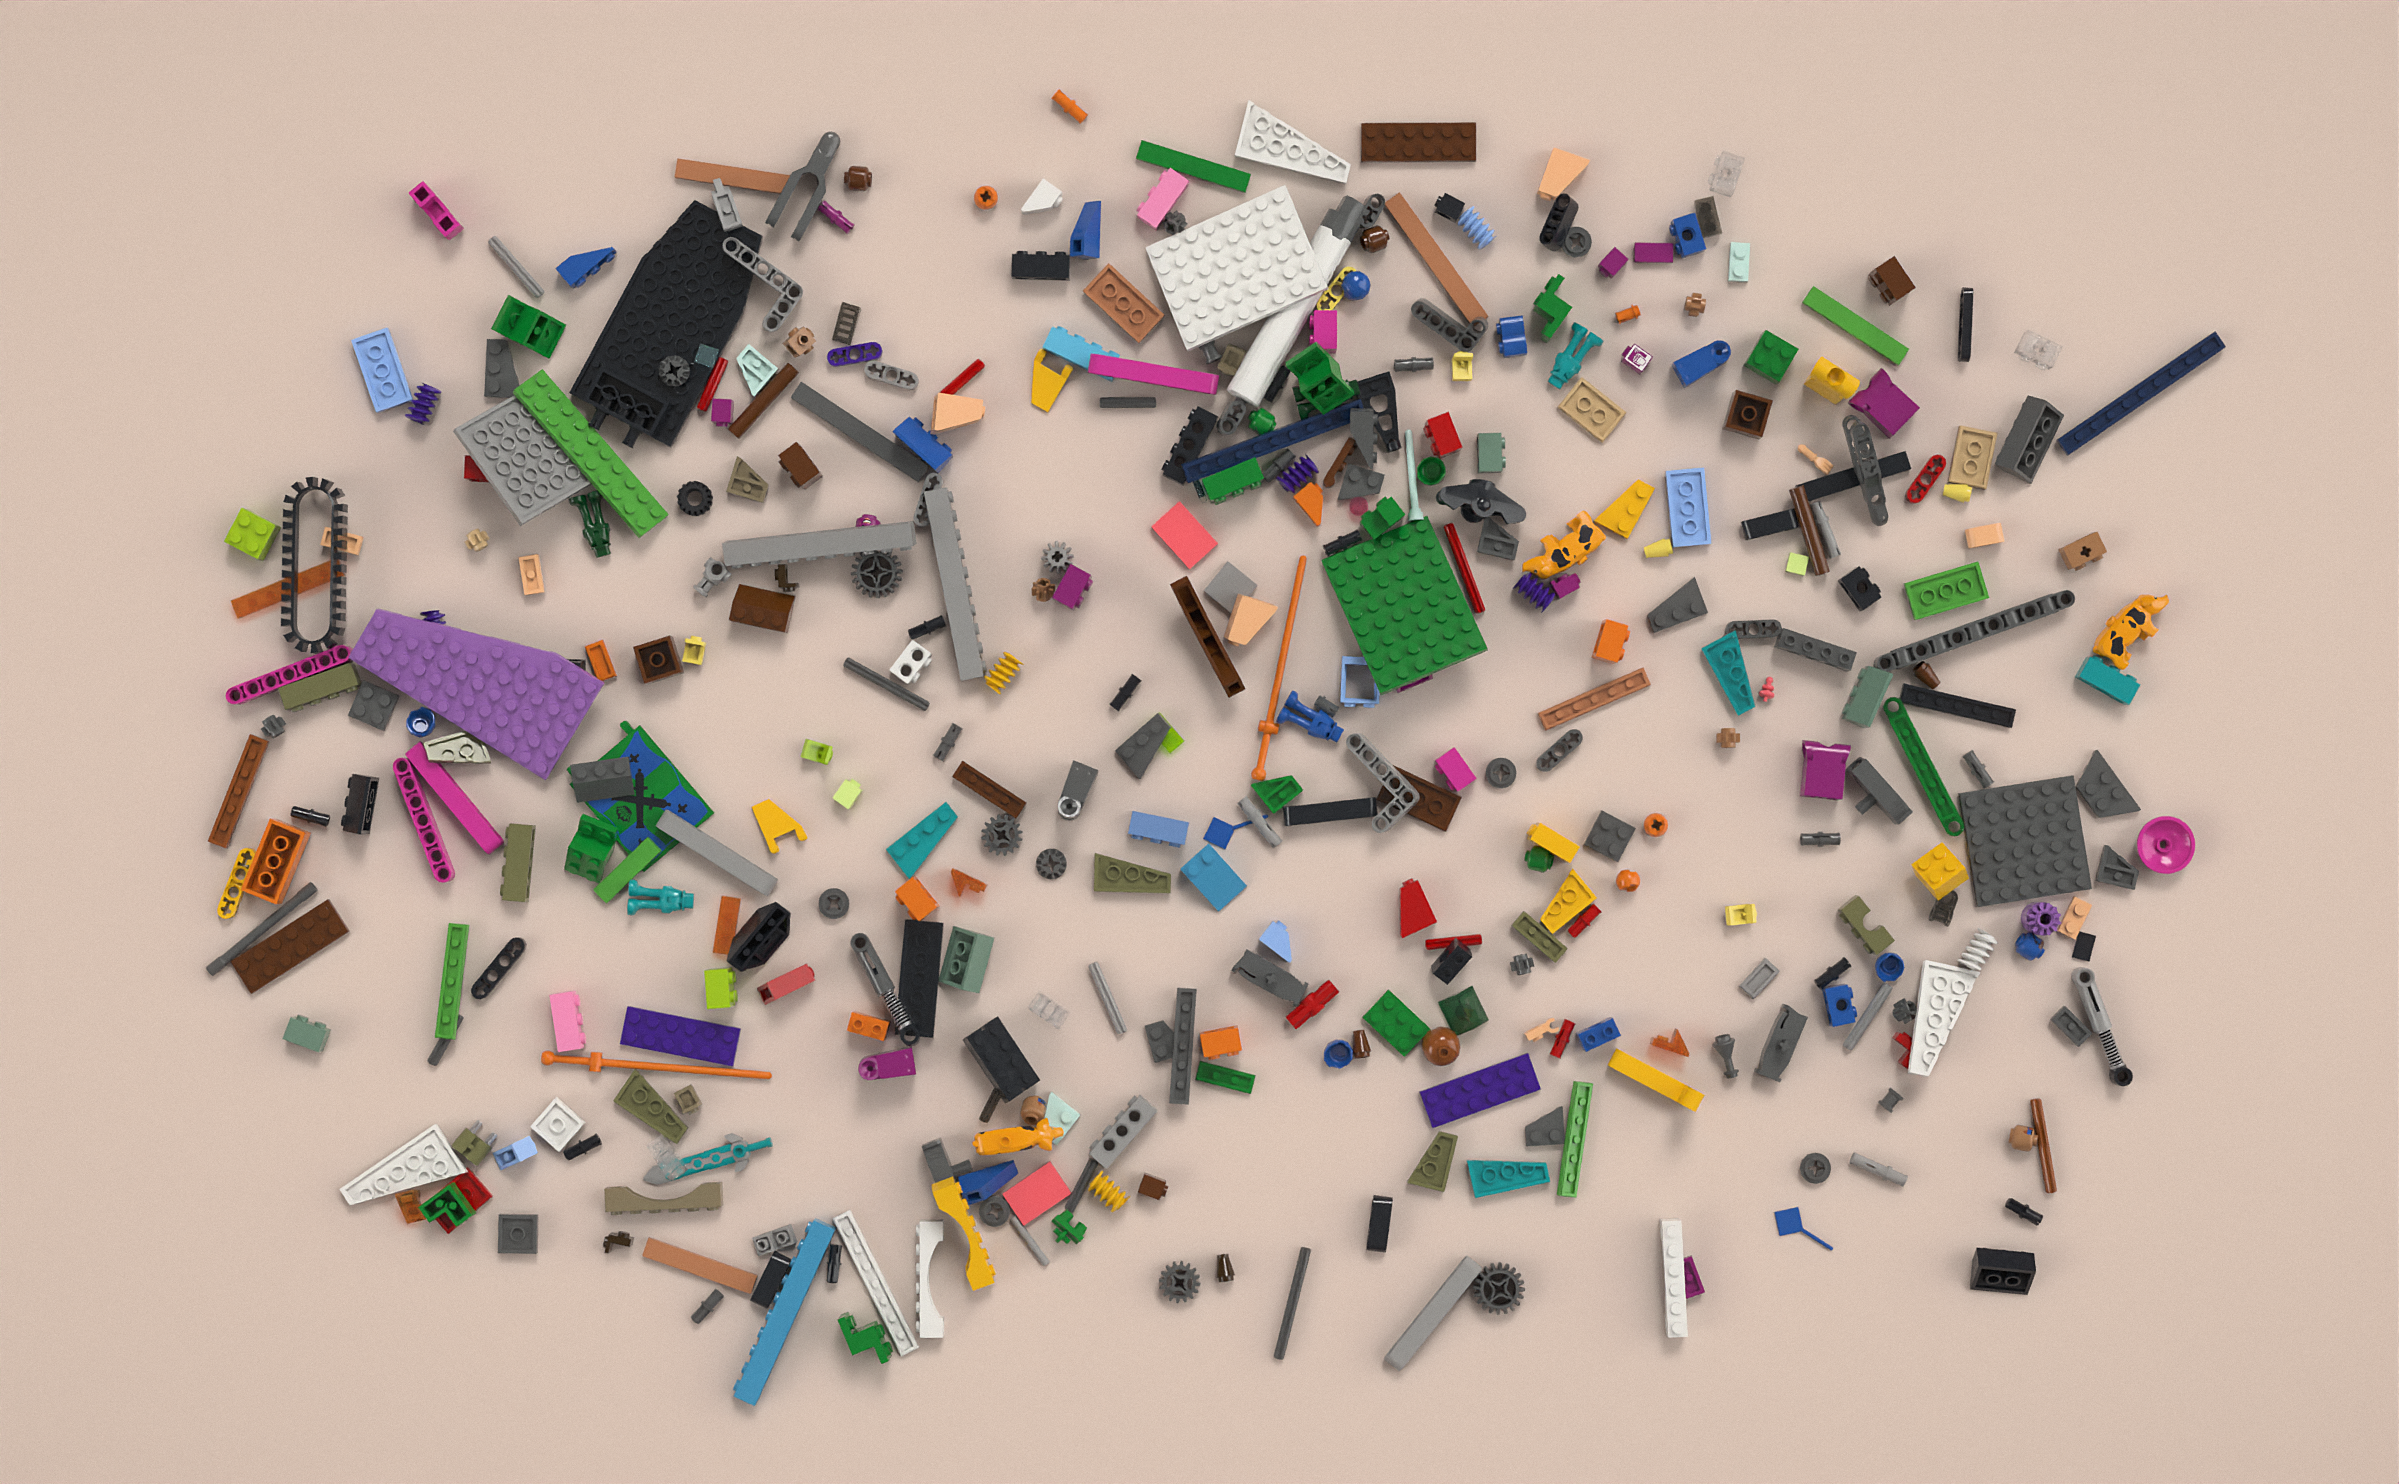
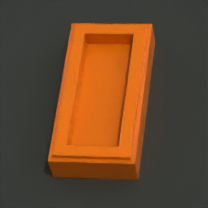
(600, 660)

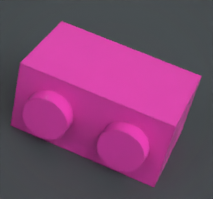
(1454, 769)

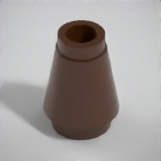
(1926, 674)
(1360, 1045)

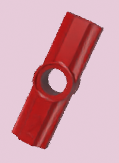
(1312, 1004)

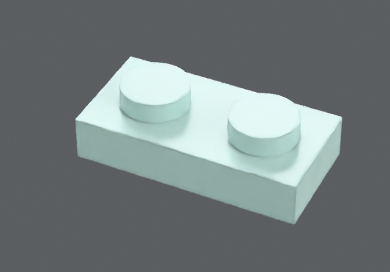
(1739, 262)

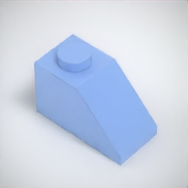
(1277, 939)
(515, 1153)

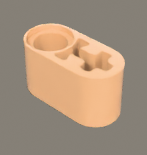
(1984, 535)

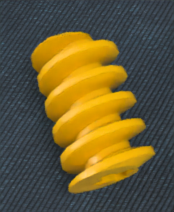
(1002, 672)
(1108, 1192)

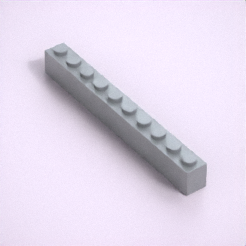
(819, 543)
(954, 584)

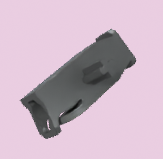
(1878, 792)
(1271, 977)
(1781, 1043)
(940, 1163)

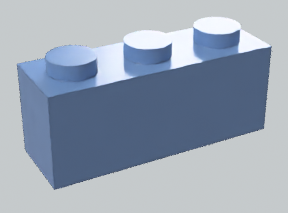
(1158, 829)

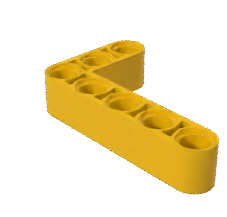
(1656, 1080)

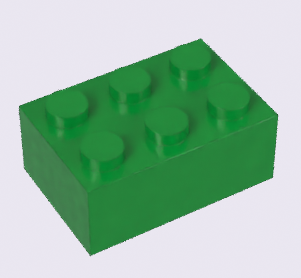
(1233, 481)

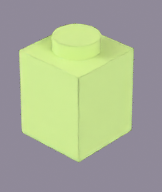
(848, 793)

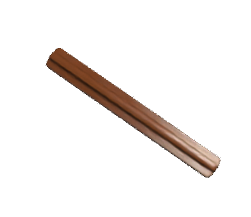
(2043, 1145)

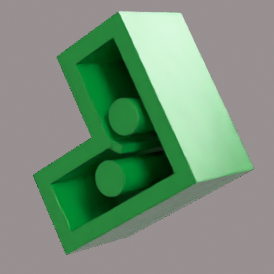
(1382, 518)
(449, 1201)

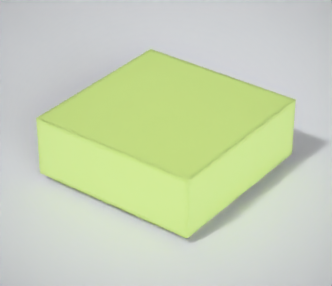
(1797, 564)

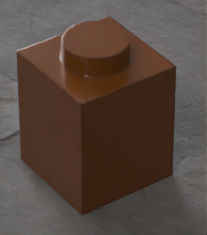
(1153, 1186)

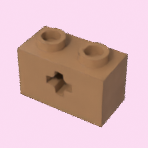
(2093, 546)

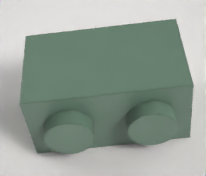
(1490, 452)
(306, 1033)

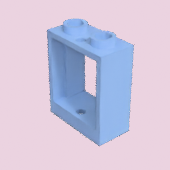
(1351, 702)

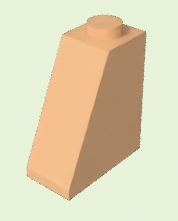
(1560, 173)
(955, 412)
(1247, 619)

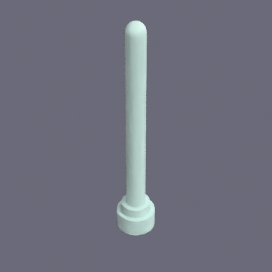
(1415, 511)

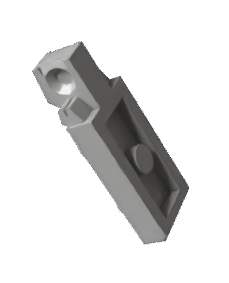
(725, 206)

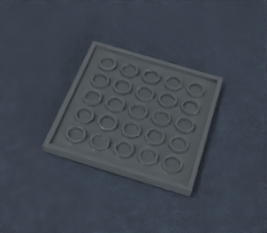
(2025, 841)

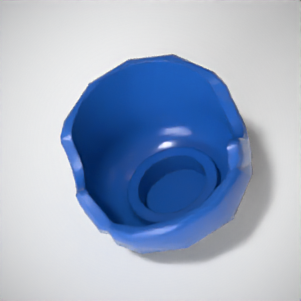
(1356, 285)
(421, 722)
(1889, 967)
(1338, 1054)

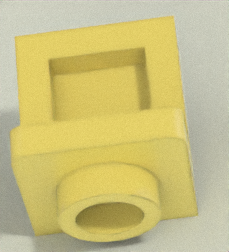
(1462, 366)
(694, 650)
(1740, 914)

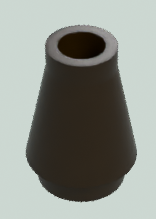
(1224, 1268)

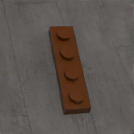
(989, 789)

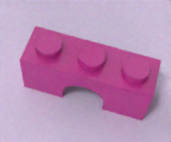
(436, 210)

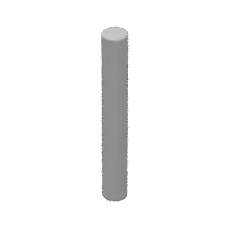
(1029, 1240)

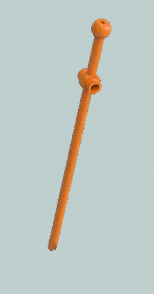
(1268, 726)
(596, 1061)

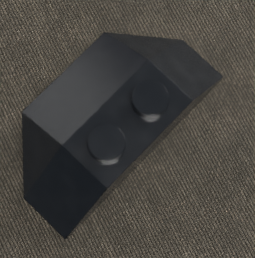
(759, 937)

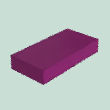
(1653, 252)

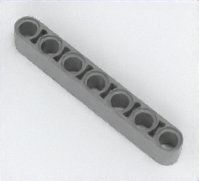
(716, 852)
(1433, 1313)

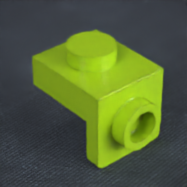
(817, 751)

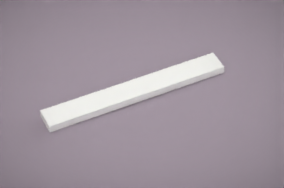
(875, 1282)

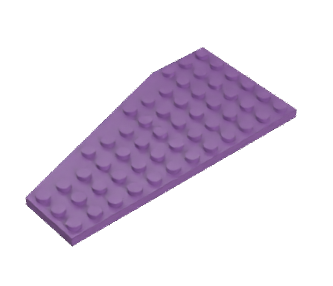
(493, 688)

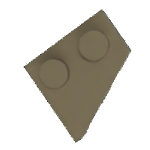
(747, 482)

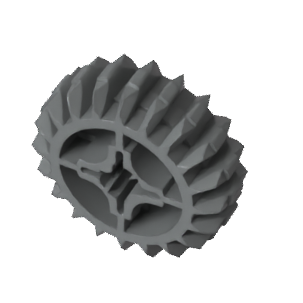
(886, 572)
(1494, 1295)

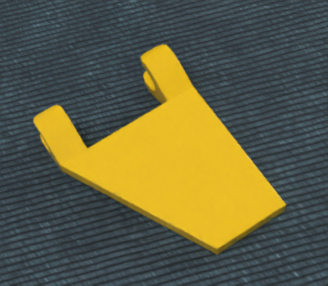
(1047, 383)
(775, 823)

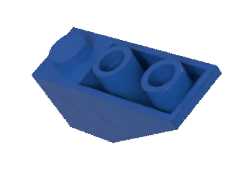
(1086, 234)
(580, 266)
(983, 1183)

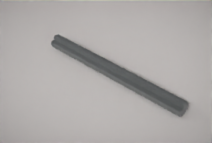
(1292, 1303)

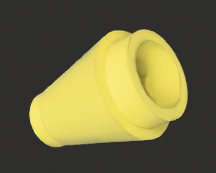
(1958, 492)
(1659, 549)

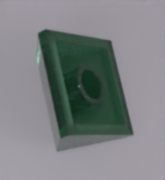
(1463, 1011)

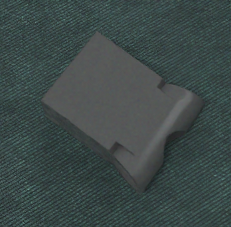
(1076, 790)

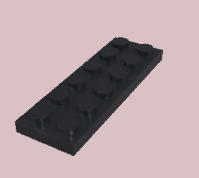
(920, 974)

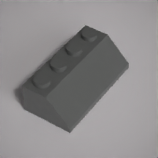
(2029, 439)

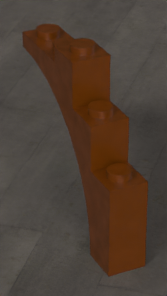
(1207, 636)

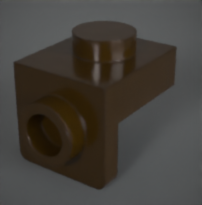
(781, 575)
(621, 1238)

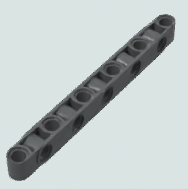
(1975, 630)

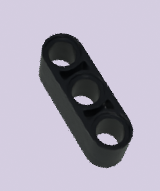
(1558, 230)
(1769, 524)
(1379, 1223)
(770, 1279)

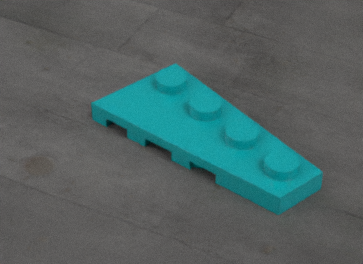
(1729, 667)
(918, 842)
(1503, 1176)

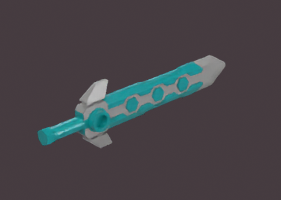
(713, 1158)

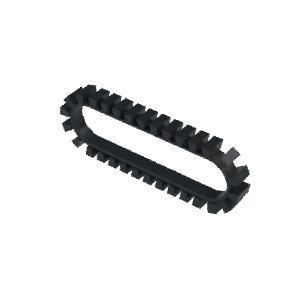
(337, 493)

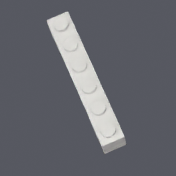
(1674, 1277)
(931, 1323)

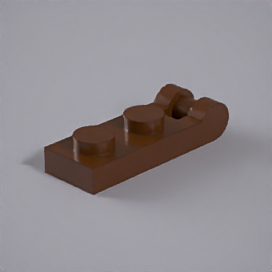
(1339, 463)

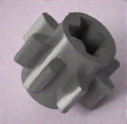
(1174, 222)
(273, 726)
(1522, 964)
(1904, 1011)

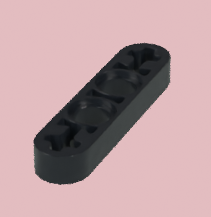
(1965, 324)
(500, 969)

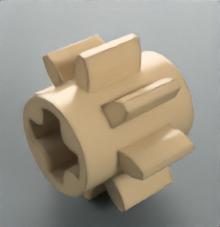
(477, 540)

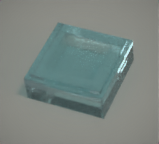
(706, 355)

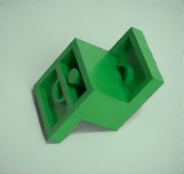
(1551, 307)
(528, 326)
(1319, 378)
(591, 848)
(865, 1337)

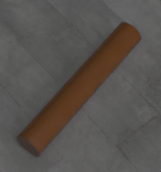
(763, 400)
(1809, 530)

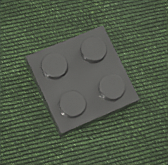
(373, 705)
(1609, 836)
(518, 1233)

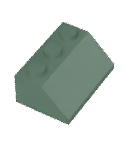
(1867, 696)
(966, 959)

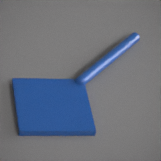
(1221, 832)
(1790, 1222)

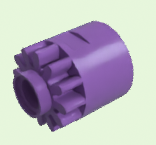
(2031, 918)

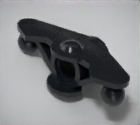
(1481, 500)

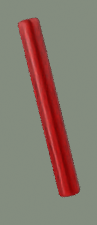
(1464, 568)

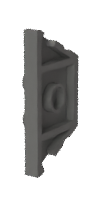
(2104, 790)

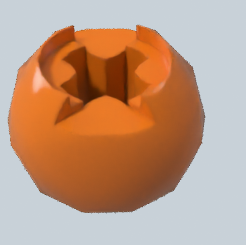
(981, 191)
(1658, 818)
(1628, 880)

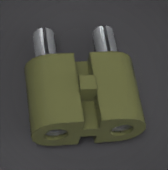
(472, 1146)

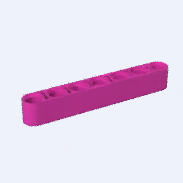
(1153, 374)
(281, 675)
(455, 799)
(430, 827)

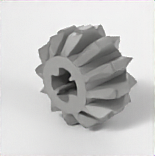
(1062, 561)

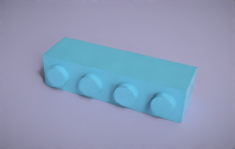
(1074, 348)

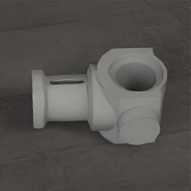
(710, 578)

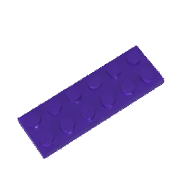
(680, 1036)
(1480, 1090)

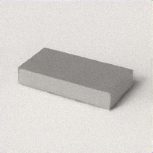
(1759, 978)

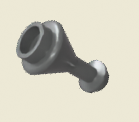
(1724, 1046)

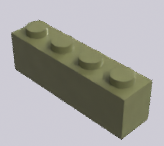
(320, 686)
(518, 862)

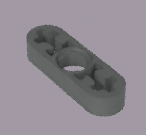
(1738, 624)
(1552, 764)

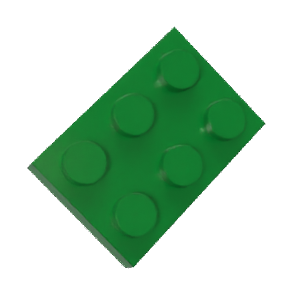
(1396, 1023)

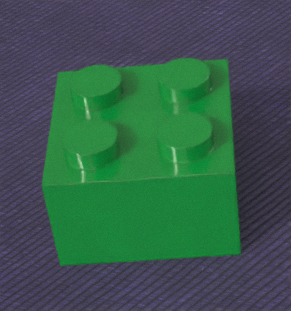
(1770, 357)

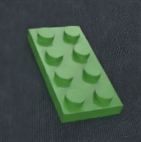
(1946, 590)

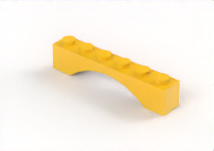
(950, 1201)

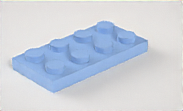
(382, 370)
(1688, 507)

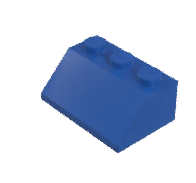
(923, 443)

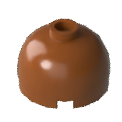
(1441, 1046)

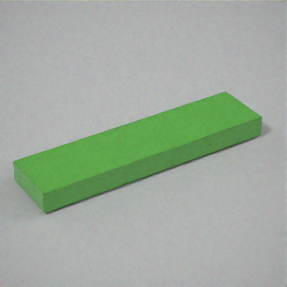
(627, 870)

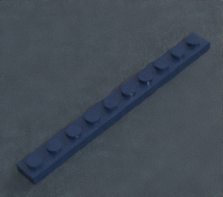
(2141, 393)
(1269, 442)

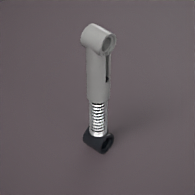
(2101, 1024)

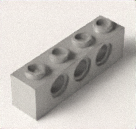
(1106, 1157)

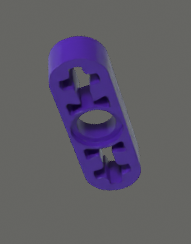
(841, 362)

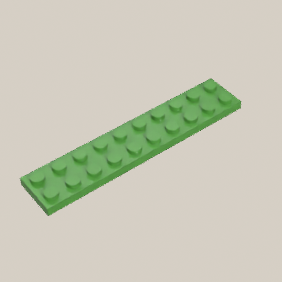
(590, 453)

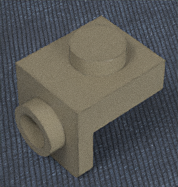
(1231, 360)
(688, 1100)

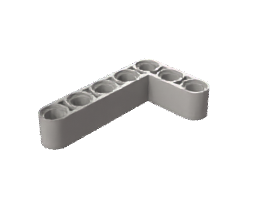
(767, 278)
(1386, 780)

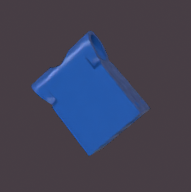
(1701, 362)

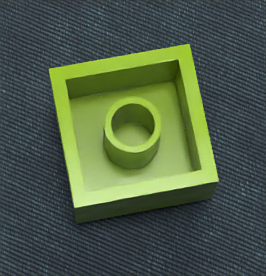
(252, 534)
(720, 988)

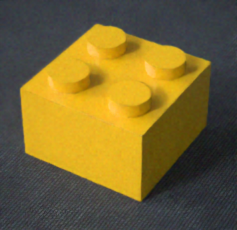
(1940, 871)

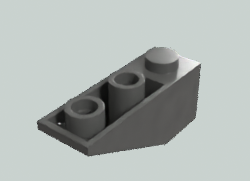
(1362, 428)

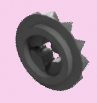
(1585, 241)
(682, 373)
(1507, 766)
(1056, 856)
(824, 903)
(1820, 1175)
(991, 1220)

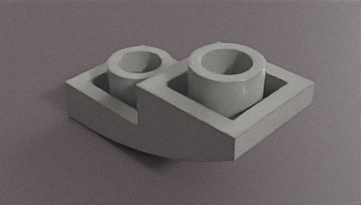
(774, 1240)

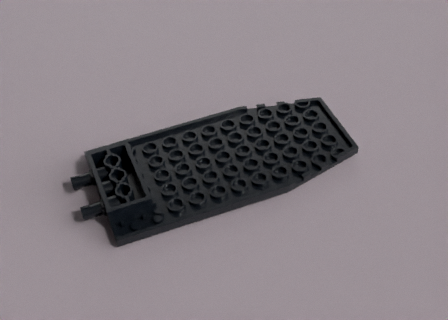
(675, 300)

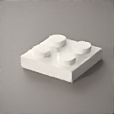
(557, 1124)

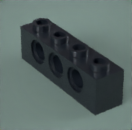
(1199, 416)

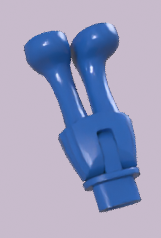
(1321, 726)

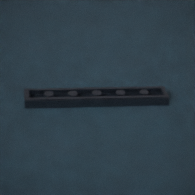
(1848, 479)
(1957, 705)

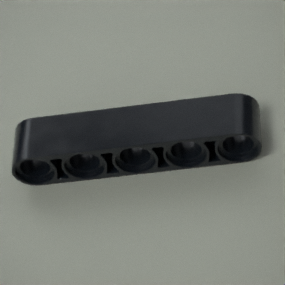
(1330, 811)

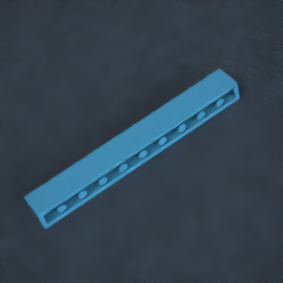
(784, 1312)

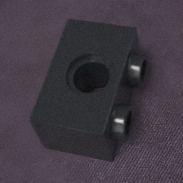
(1849, 584)
(1451, 961)

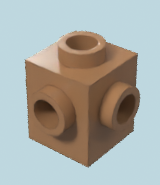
(799, 341)

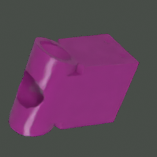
(1884, 404)
(1823, 770)
(888, 1064)

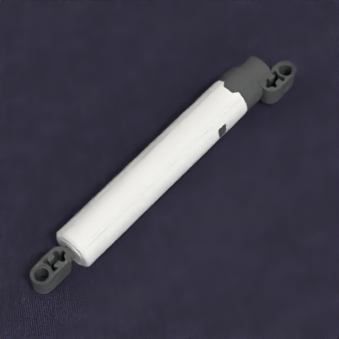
(1284, 327)

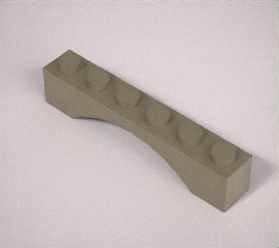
(624, 1199)

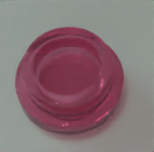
(1358, 506)

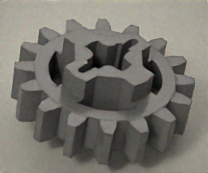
(996, 842)
(1169, 1290)

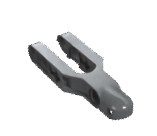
(817, 165)
(1867, 474)

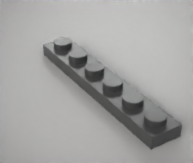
(1182, 1046)

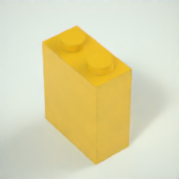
(1552, 842)

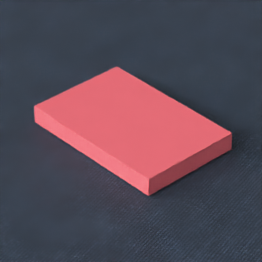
(1184, 535)
(1036, 1193)

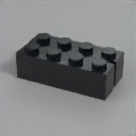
(1001, 1060)

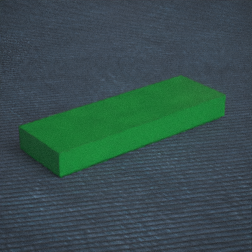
(1225, 1077)

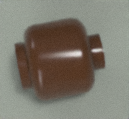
(858, 178)
(1374, 239)

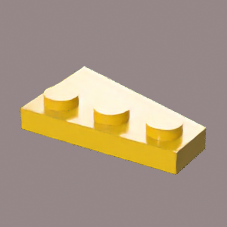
(1626, 509)
(1567, 903)

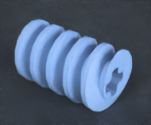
(1476, 228)

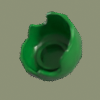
(1431, 471)

